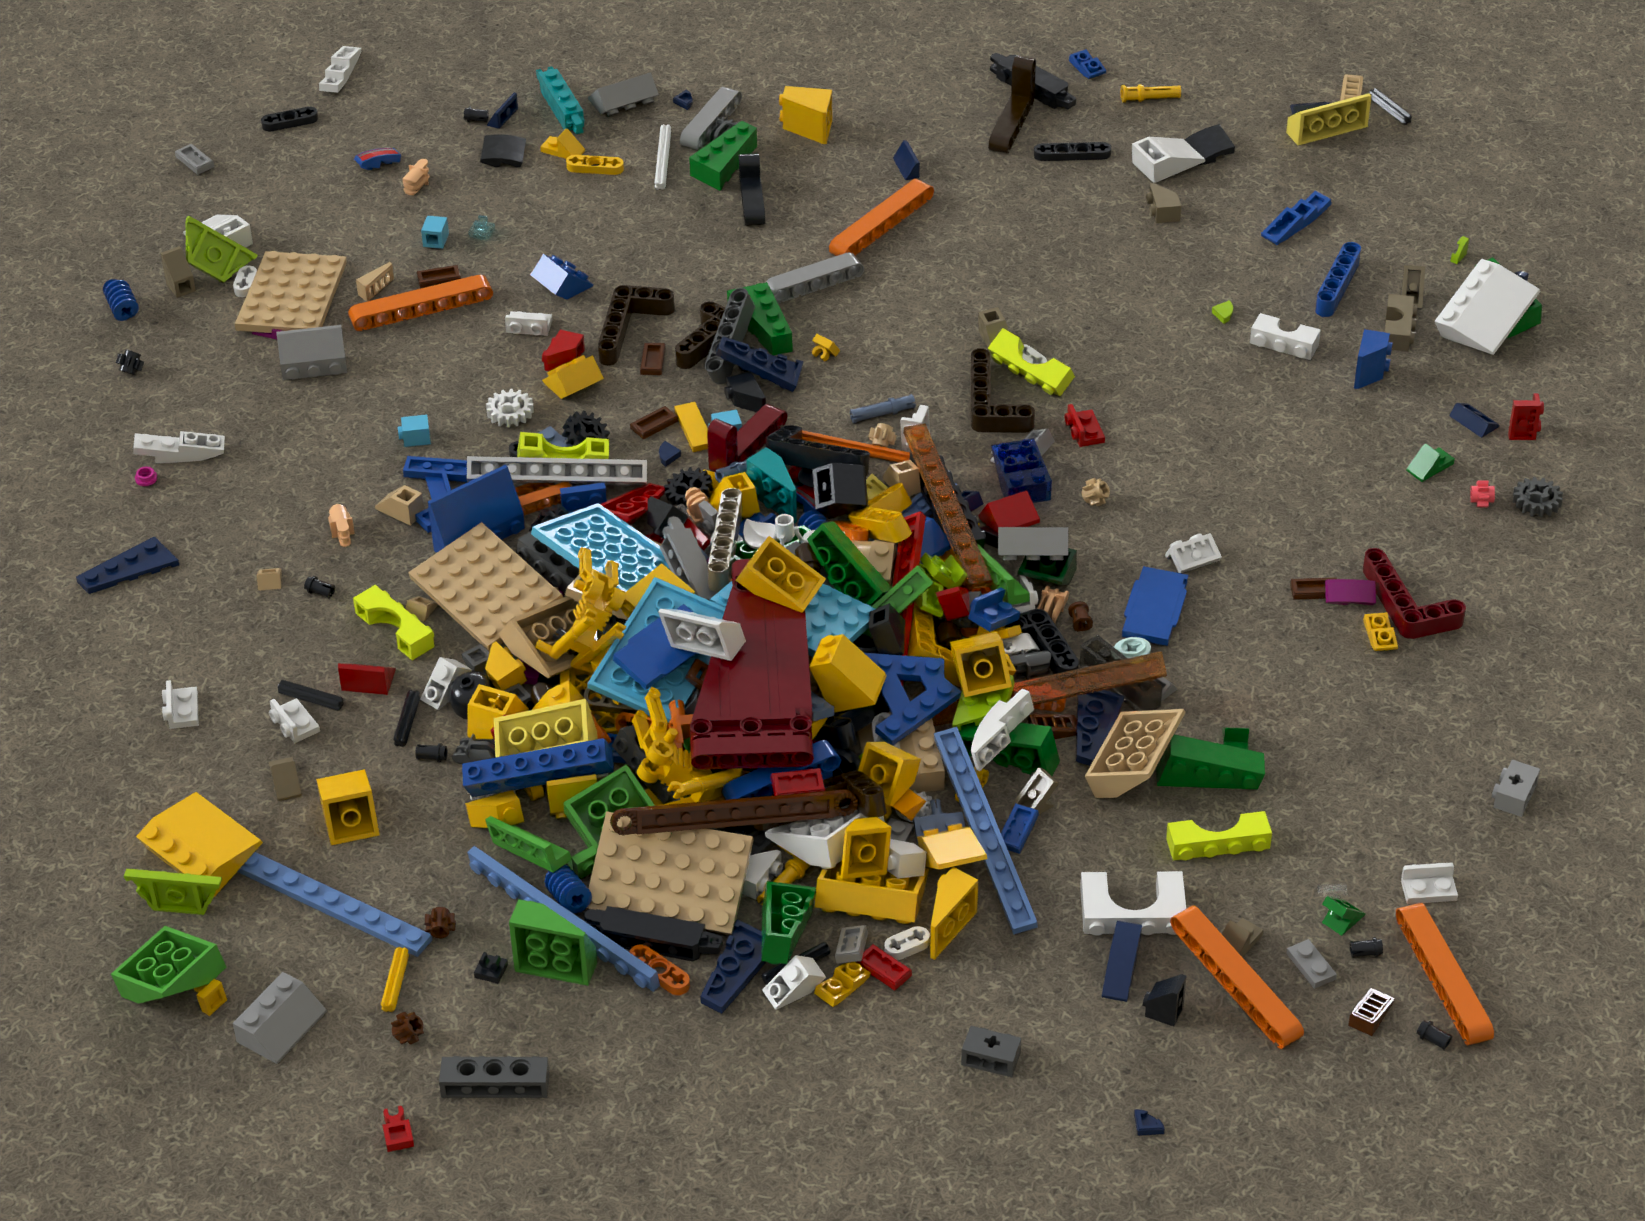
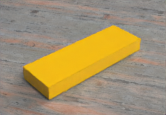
(692, 425)

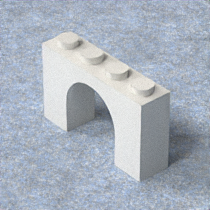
(1102, 913)

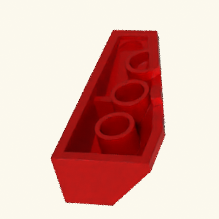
(634, 503)

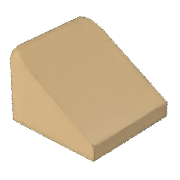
(269, 579)
(421, 607)

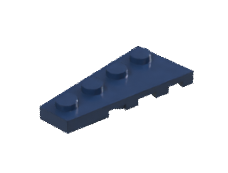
(768, 367)
(139, 560)
(1095, 719)
(734, 967)

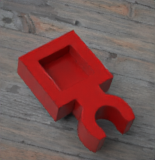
(397, 1131)

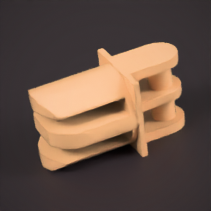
(416, 177)
(693, 498)
(341, 524)
(1053, 602)

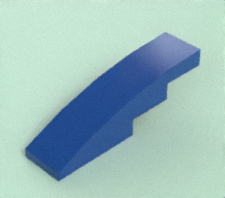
(1296, 218)

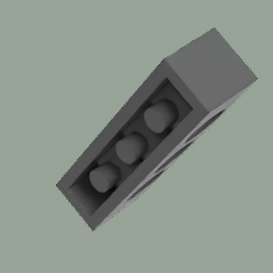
(494, 1077)

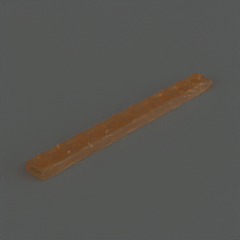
(947, 506)
(1081, 681)

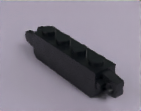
(1048, 87)
(663, 934)

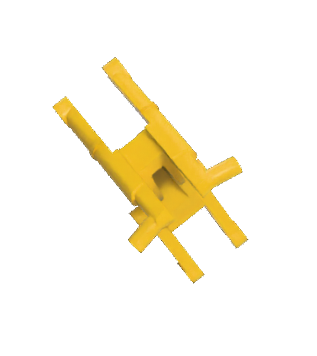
(595, 608)
(672, 764)

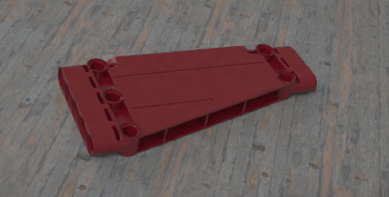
(761, 701)

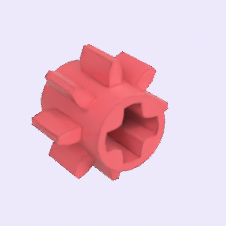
(1482, 493)

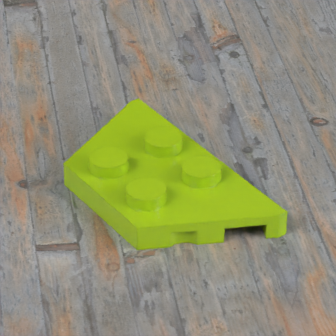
(214, 252)
(975, 707)
(174, 891)

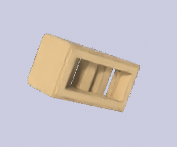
(1351, 86)
(371, 284)

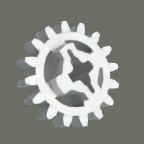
(509, 408)

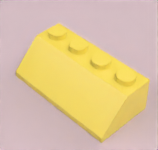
(1329, 120)
(544, 728)

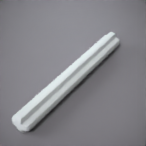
(662, 157)

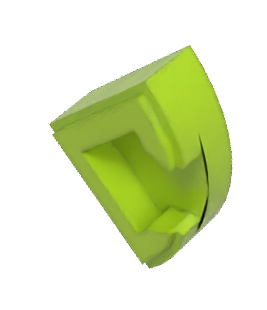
(1462, 250)
(1223, 311)

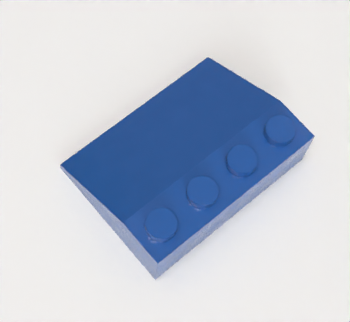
(485, 500)

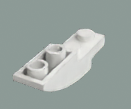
(187, 448)
(995, 727)

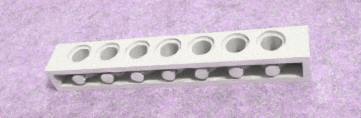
(562, 470)

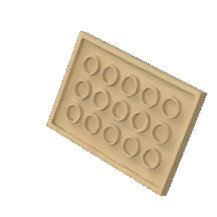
(290, 292)
(482, 584)
(672, 874)

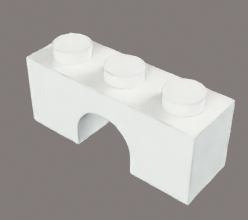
(1299, 343)

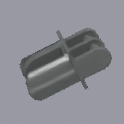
(721, 127)
(1031, 664)
(474, 750)

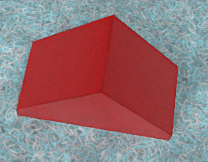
(954, 602)

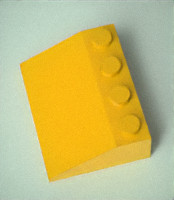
(199, 839)
(872, 895)

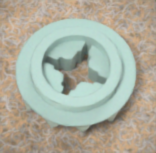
(1136, 646)

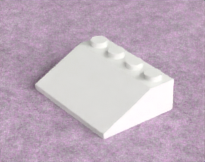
(1486, 307)
(815, 840)

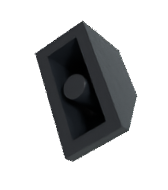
(745, 392)
(659, 514)
(1166, 1000)

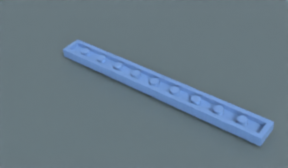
(984, 826)
(336, 904)
(606, 948)

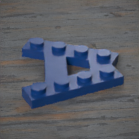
(437, 475)
(912, 714)

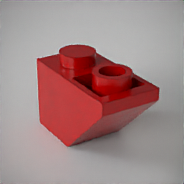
(563, 349)

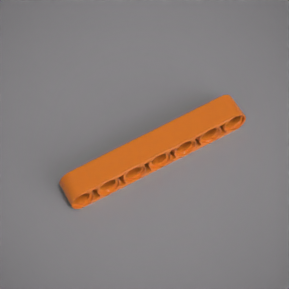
(882, 218)
(420, 302)
(1445, 973)
(1237, 977)

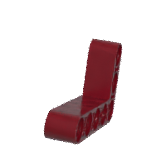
(730, 445)
(1407, 617)

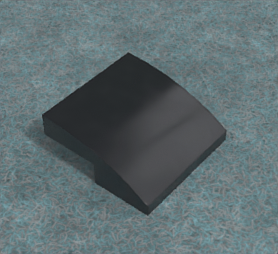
(1211, 143)
(503, 149)

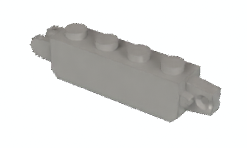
(685, 557)

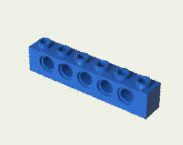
(537, 767)

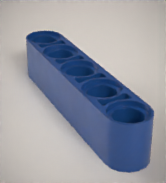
(1338, 279)
(759, 784)

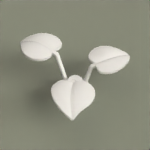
(783, 530)

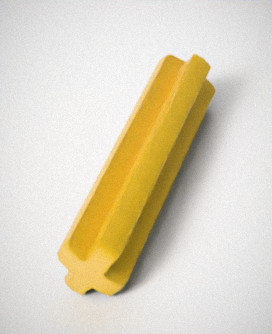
(395, 979)

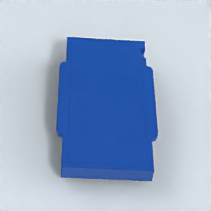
(1155, 605)
(650, 655)

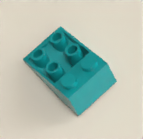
(772, 482)

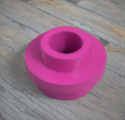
(145, 476)

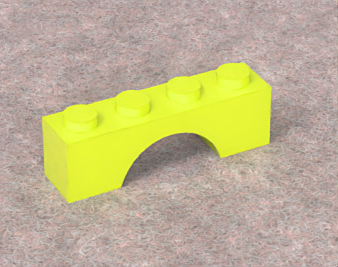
(1051, 375)
(536, 446)
(378, 607)
(1190, 841)

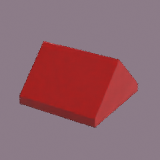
(1010, 512)
(365, 678)

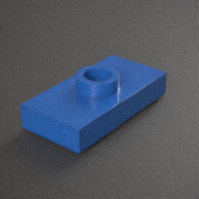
(1018, 827)

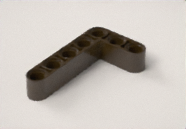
(1017, 106)
(624, 302)
(994, 417)
(868, 793)

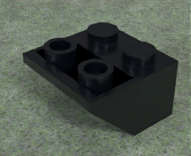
(839, 489)

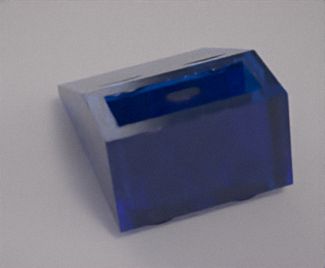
(1022, 469)

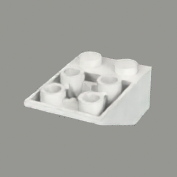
(1164, 157)
(231, 227)

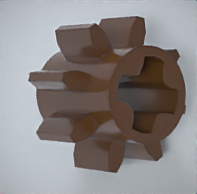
(440, 922)
(407, 1028)

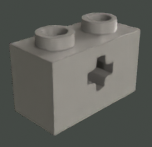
(1515, 788)

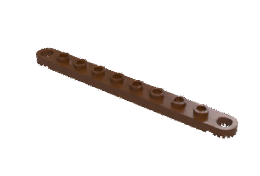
(733, 812)

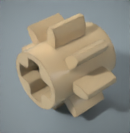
(882, 435)
(1095, 492)

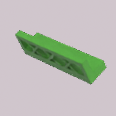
(1001, 578)
(905, 591)
(527, 845)

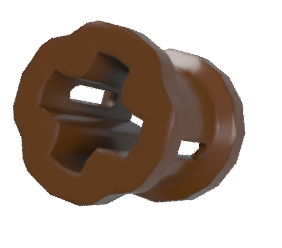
(1080, 616)

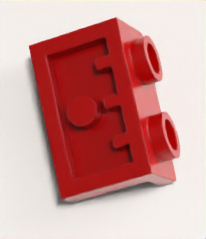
(1525, 418)
(1084, 427)

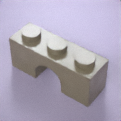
(1401, 321)

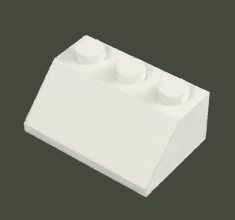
(702, 633)

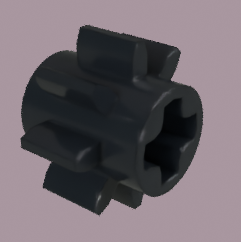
(130, 362)

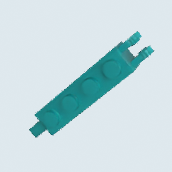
(561, 100)

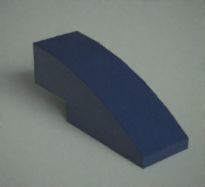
(1122, 961)

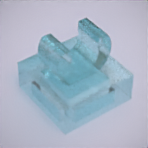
(481, 228)

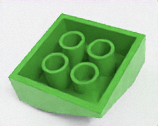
(614, 792)
(550, 945)
(168, 966)

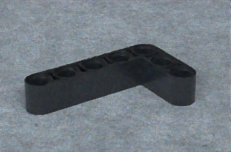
(796, 452)

